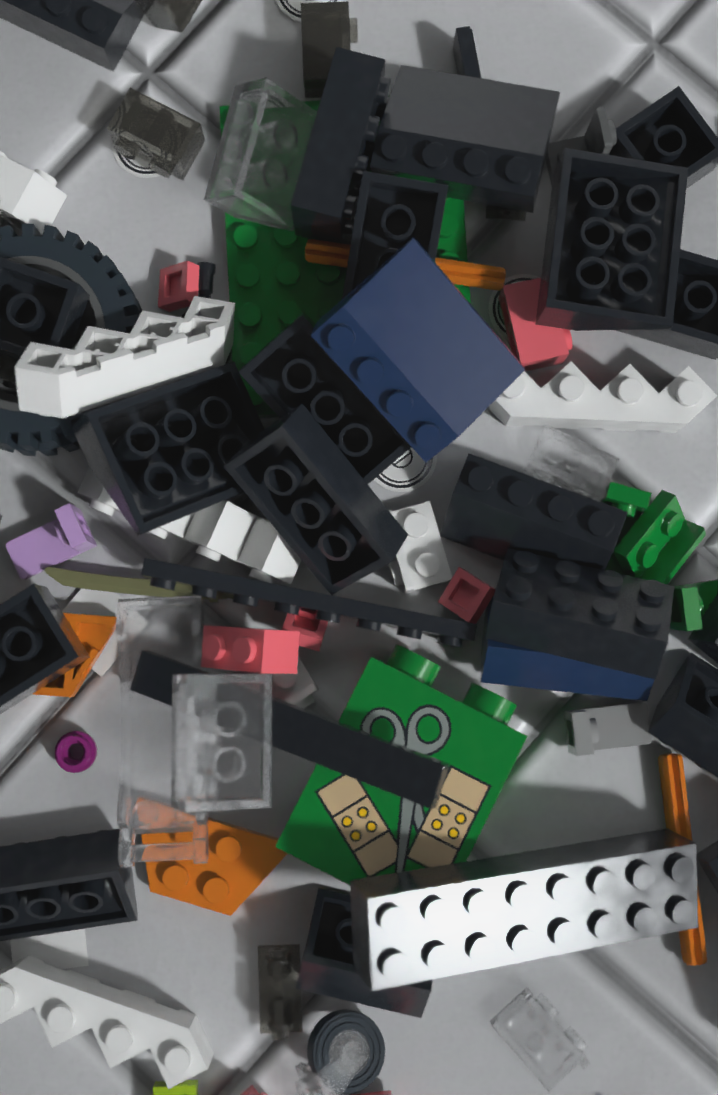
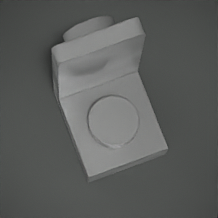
(607, 728)

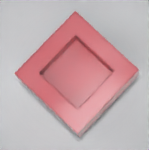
(178, 285)
(467, 596)
(311, 629)

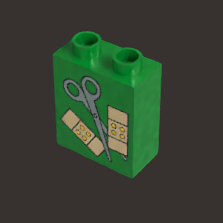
(368, 832)

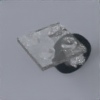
(342, 1055)

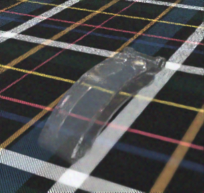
(144, 799)

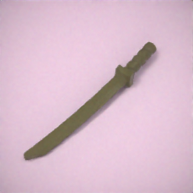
(121, 584)

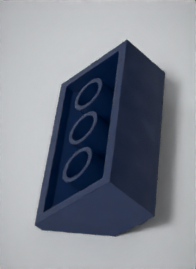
(534, 669)

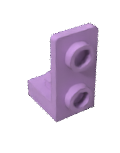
(51, 542)

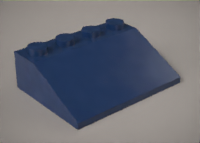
(418, 350)

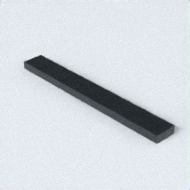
(320, 739)

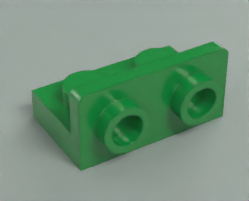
(658, 541)

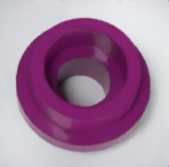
(63, 754)

